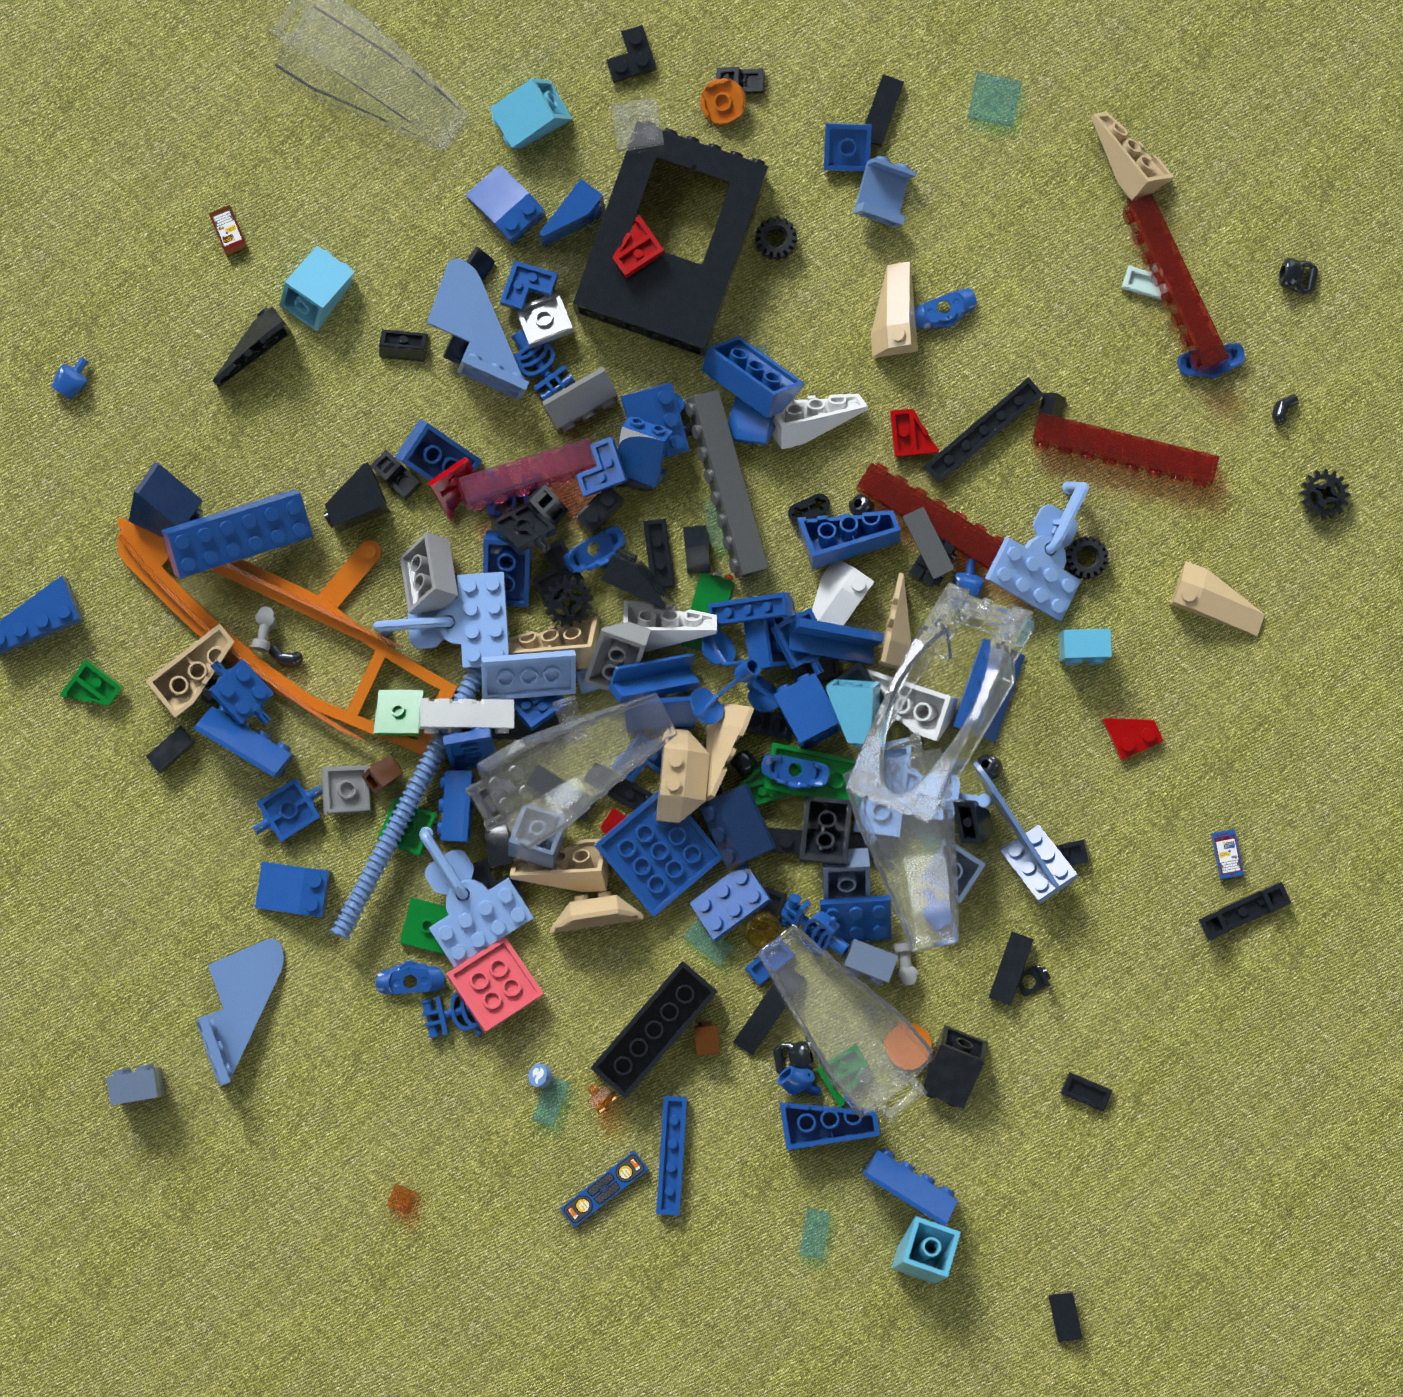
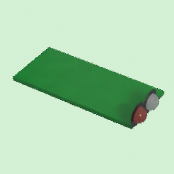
(709, 590)

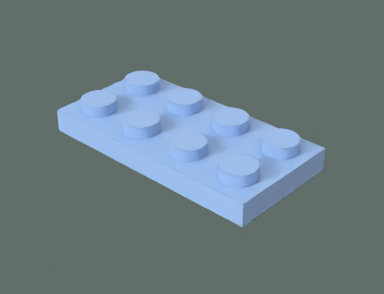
(528, 675)

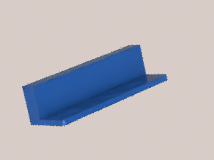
(833, 640)
(654, 676)

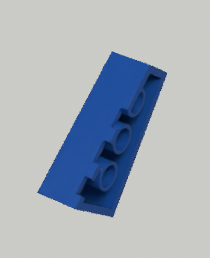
(847, 536)
(40, 616)
(819, 1124)

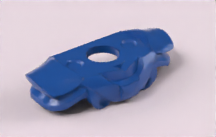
(961, 303)
(1236, 358)
(609, 542)
(812, 772)
(428, 978)

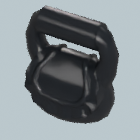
(1292, 275)
(799, 1056)

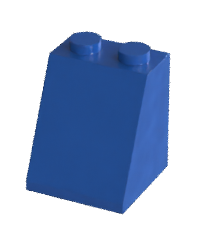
(807, 711)

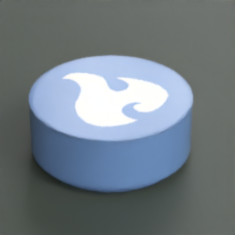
(540, 1075)

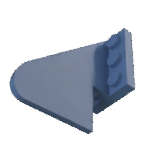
(467, 313)
(1033, 853)
(243, 988)

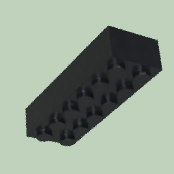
(654, 1029)

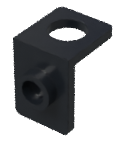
(1041, 979)

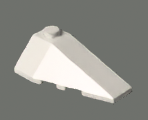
(812, 417)
(840, 593)
(669, 625)
(924, 710)

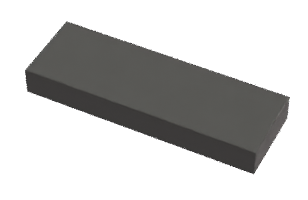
(928, 543)

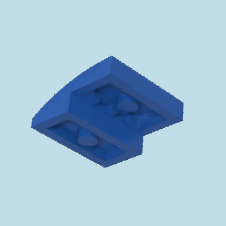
(749, 425)

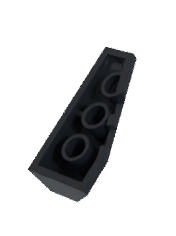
(259, 338)

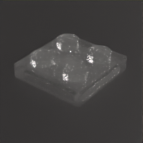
(637, 124)

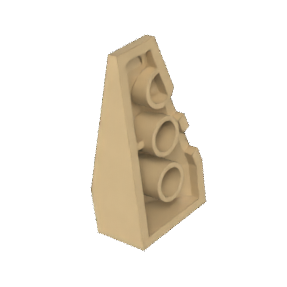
(1132, 166)
(895, 315)
(1211, 598)
(897, 633)
(580, 638)
(187, 675)
(721, 742)
(575, 869)

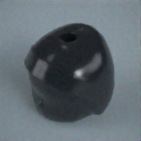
(860, 505)
(744, 763)
(991, 765)

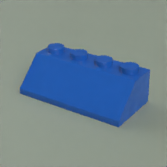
(751, 376)
(973, 689)
(245, 742)
(909, 1186)

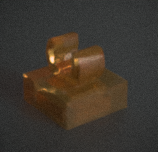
(600, 1098)
(401, 1198)

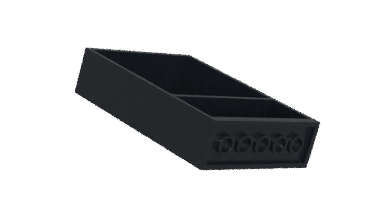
(671, 295)

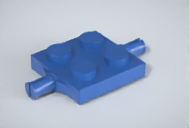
(781, 634)
(240, 692)
(288, 809)

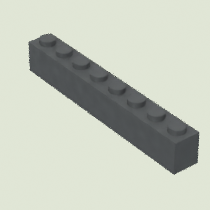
(726, 484)

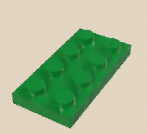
(836, 784)

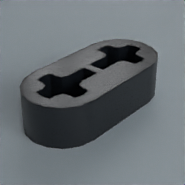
(807, 503)

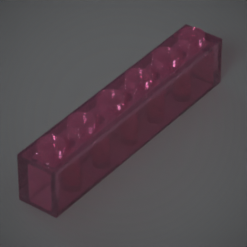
(526, 474)

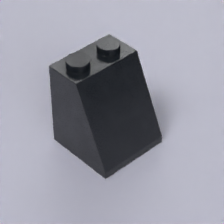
(356, 500)
(954, 1067)

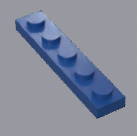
(671, 1155)

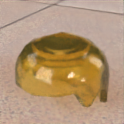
(760, 929)

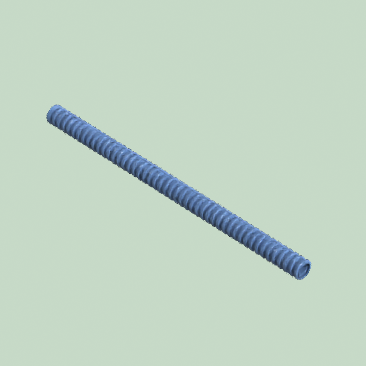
(401, 817)

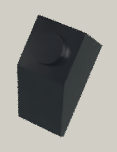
(972, 821)

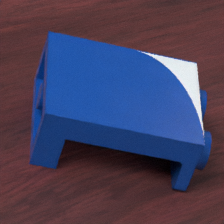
(643, 450)

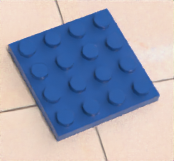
(657, 856)

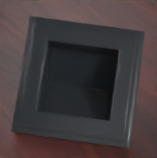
(1052, 404)

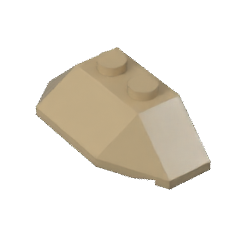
(682, 777)
(595, 912)

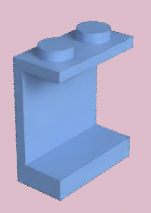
(883, 191)

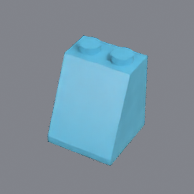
(530, 113)
(316, 287)
(855, 707)
(926, 1251)

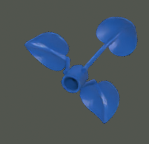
(720, 649)

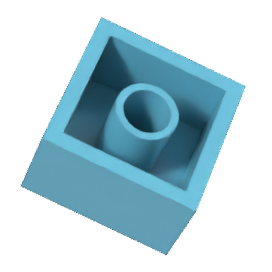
(1085, 645)

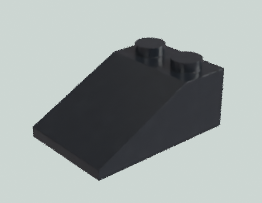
(635, 578)
(826, 830)

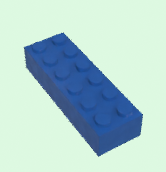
(237, 533)

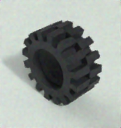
(771, 225)
(1093, 545)

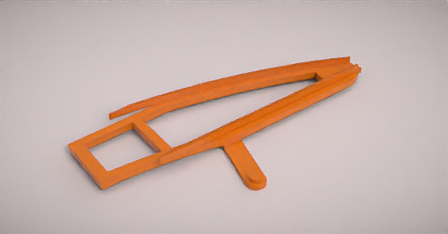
(147, 554)

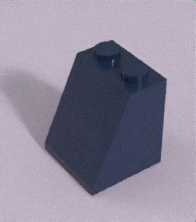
(163, 502)

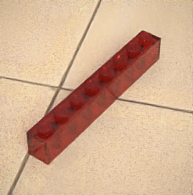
(1175, 284)
(1124, 449)
(952, 527)

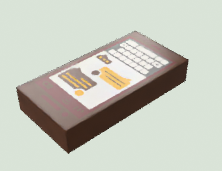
(228, 230)

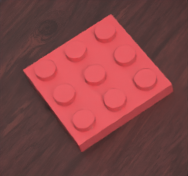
(494, 984)

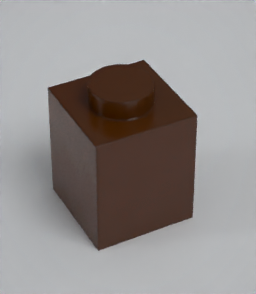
(382, 774)
(706, 1038)

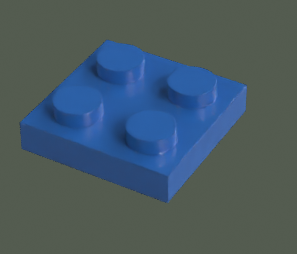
(847, 146)

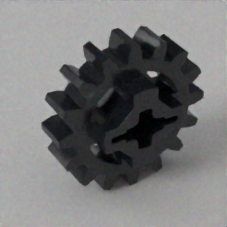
(1315, 489)
(576, 601)

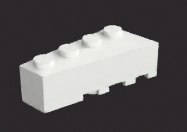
(466, 714)

